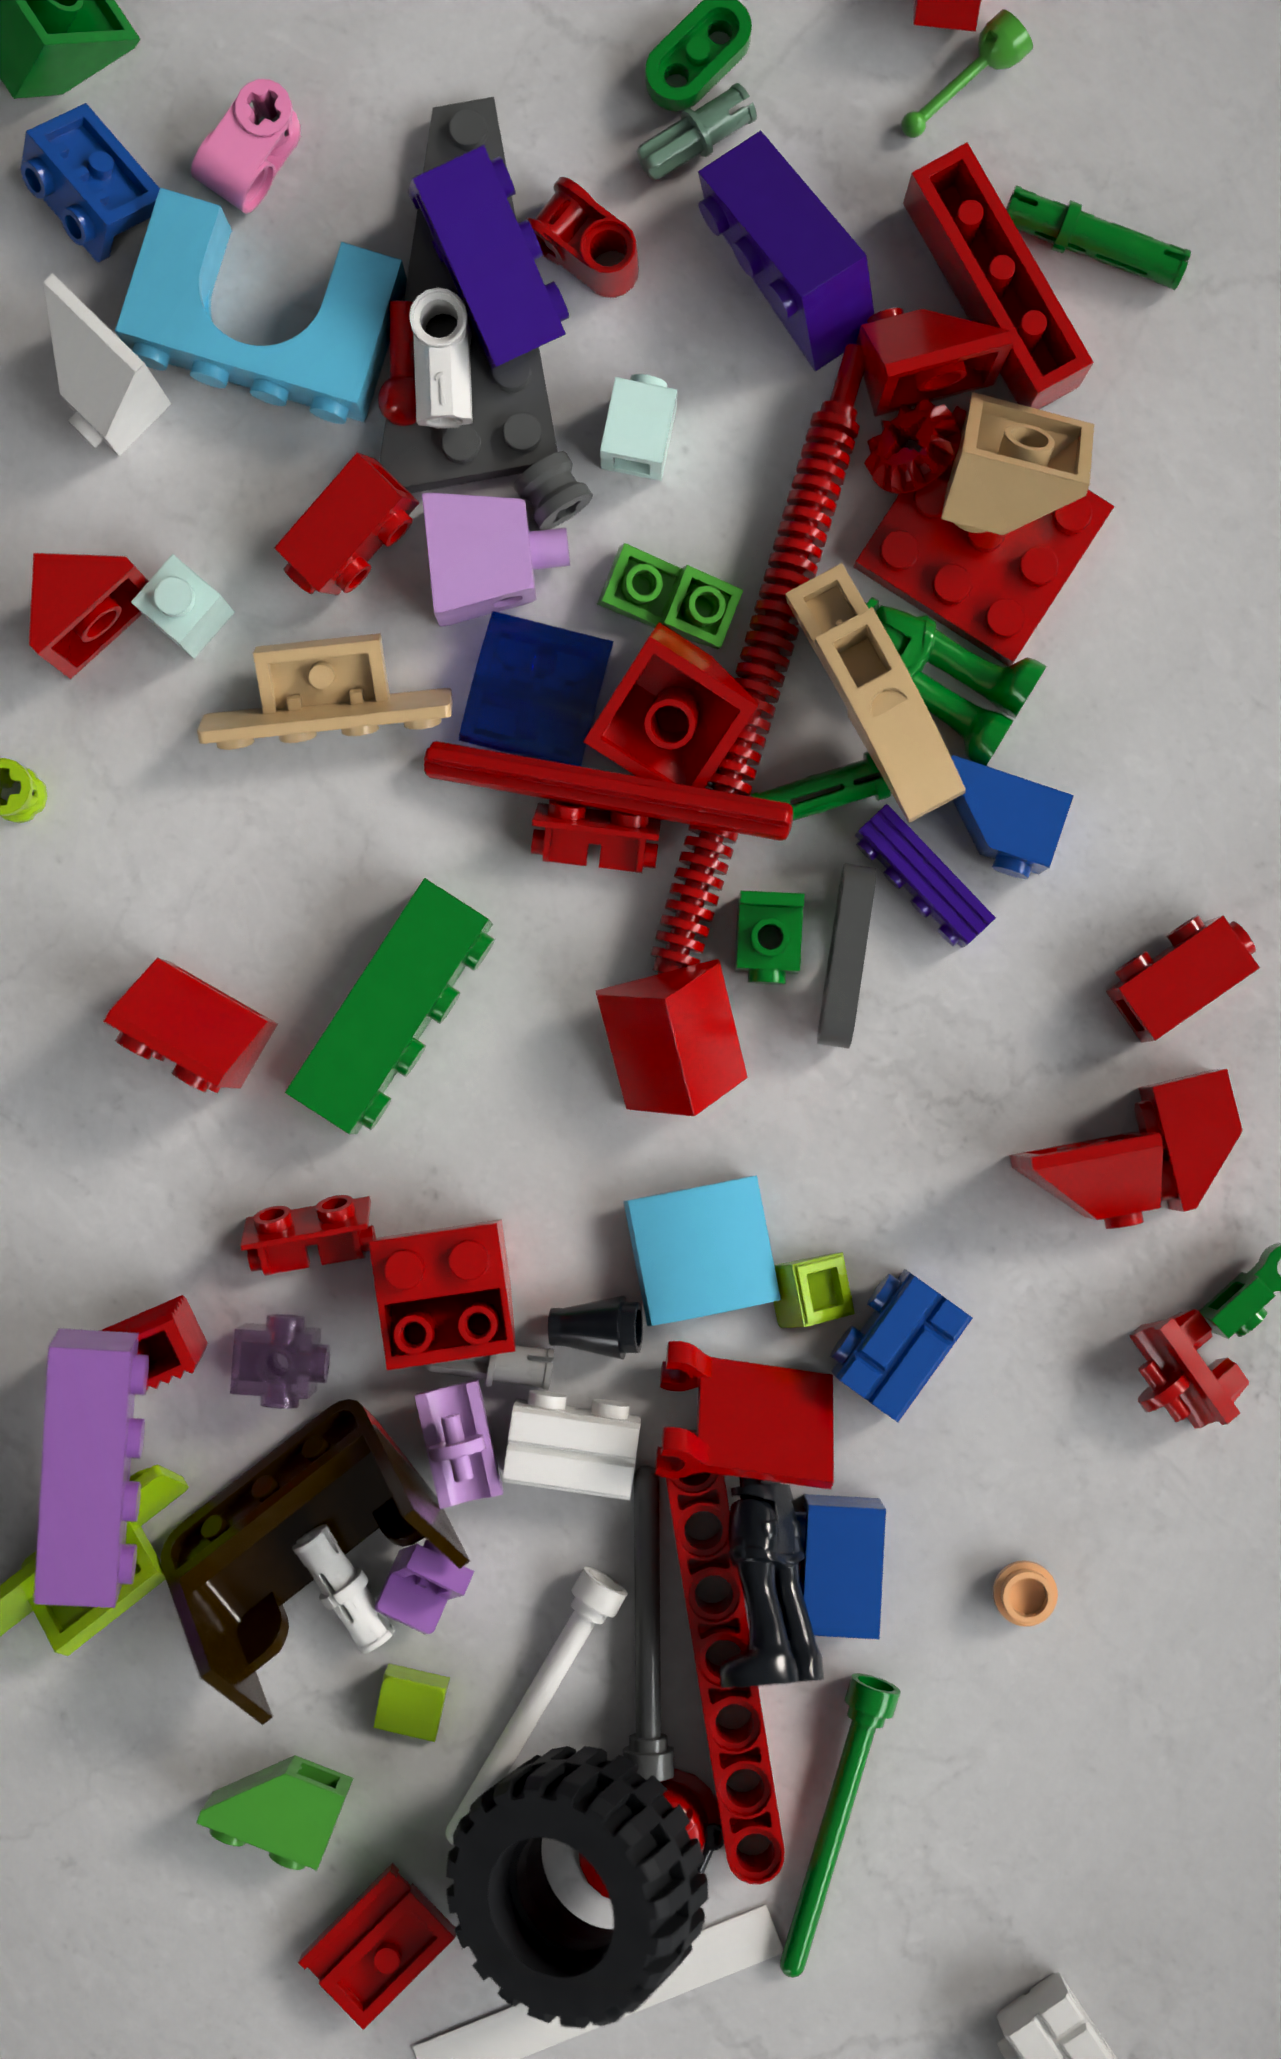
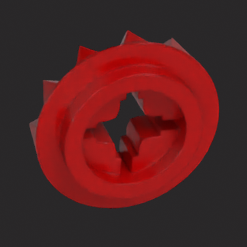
(906, 470)

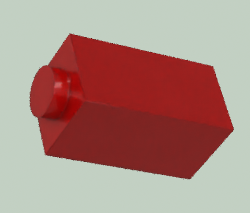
(346, 527)
(1183, 978)

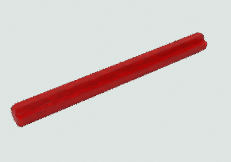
(609, 790)

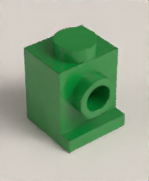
(772, 909)

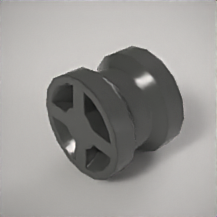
(553, 490)

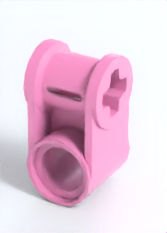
(245, 156)

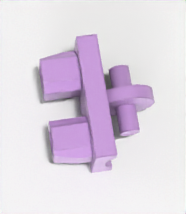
(459, 1443)

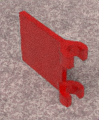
(749, 1420)

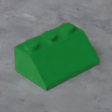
(59, 43)

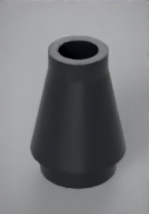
(599, 1327)

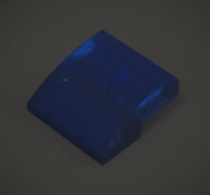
(535, 690)

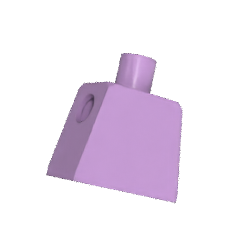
(485, 554)

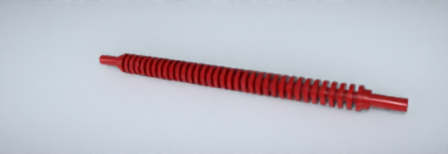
(792, 564)

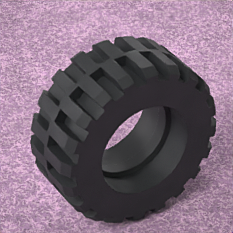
(524, 1931)

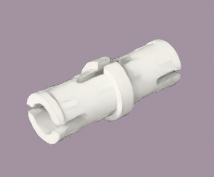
(343, 1588)

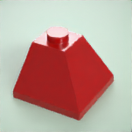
(928, 357)
(672, 713)
(1101, 1176)

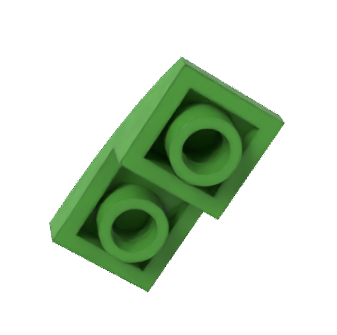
(679, 598)

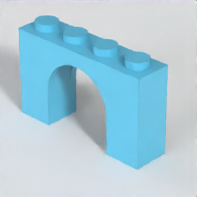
(325, 366)

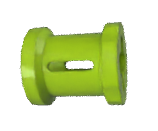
(21, 806)

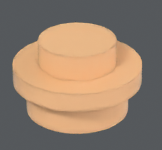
(1025, 1593)

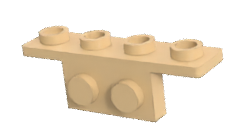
(323, 689)

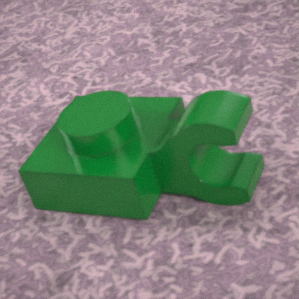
(1241, 1303)

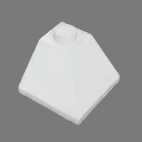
(99, 374)

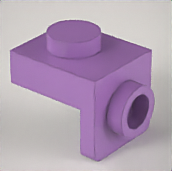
(421, 1586)

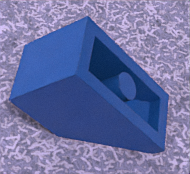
(1011, 818)

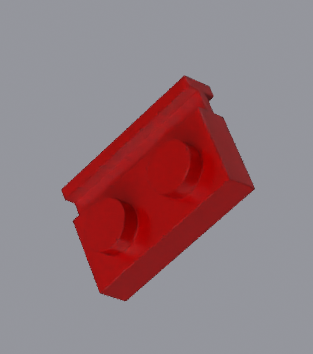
(378, 1946)

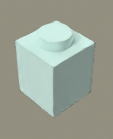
(638, 426)
(183, 606)

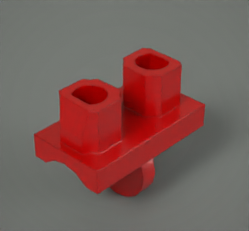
(1181, 1377)

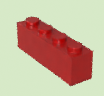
(996, 276)

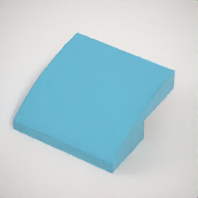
(702, 1250)

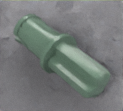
(695, 133)

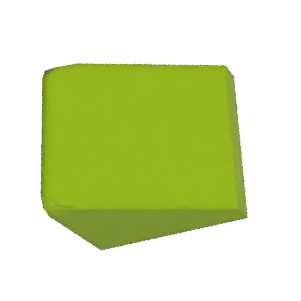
(812, 1291)
(411, 1702)

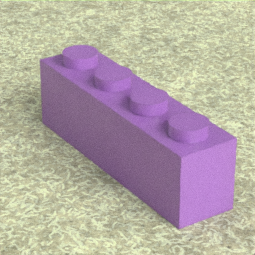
(87, 1467)

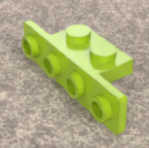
(74, 1625)

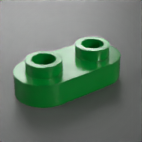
(694, 56)

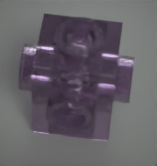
(257, 1367)

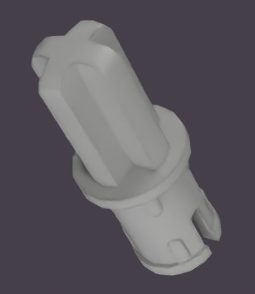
(524, 1366)

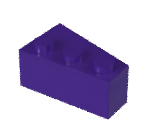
(789, 247)
(489, 255)

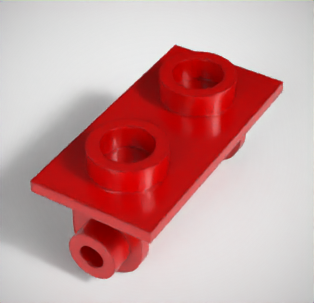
(573, 827)
(280, 1236)

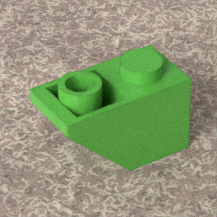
(280, 1810)

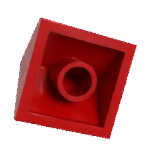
(80, 606)
(673, 1039)

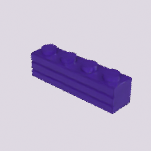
(924, 876)

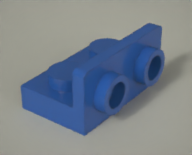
(87, 179)

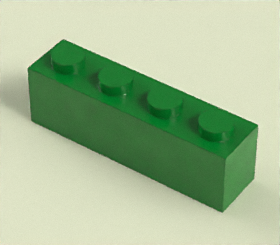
(390, 1009)

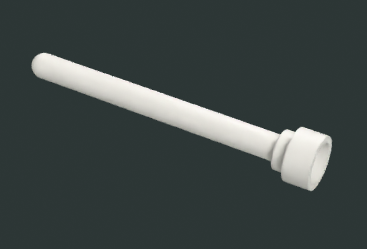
(594, 1600)

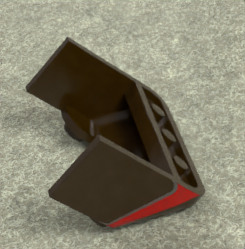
(235, 1555)

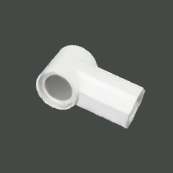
(442, 363)

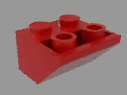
(191, 1024)
(443, 1294)

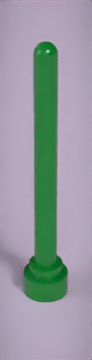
(870, 1704)

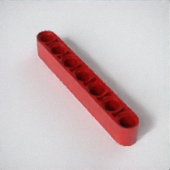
(726, 1620)

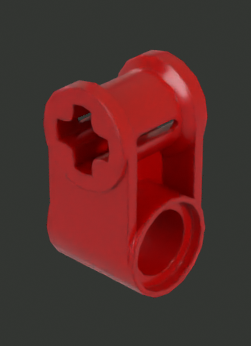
(577, 230)

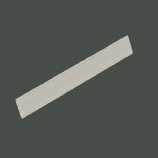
(514, 2034)

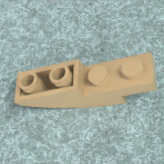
(876, 692)

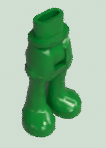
(1004, 687)

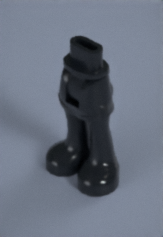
(767, 1557)

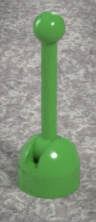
(1000, 46)

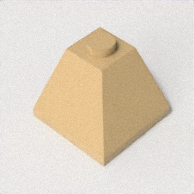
(1015, 466)

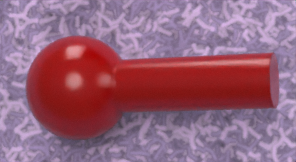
(398, 392)

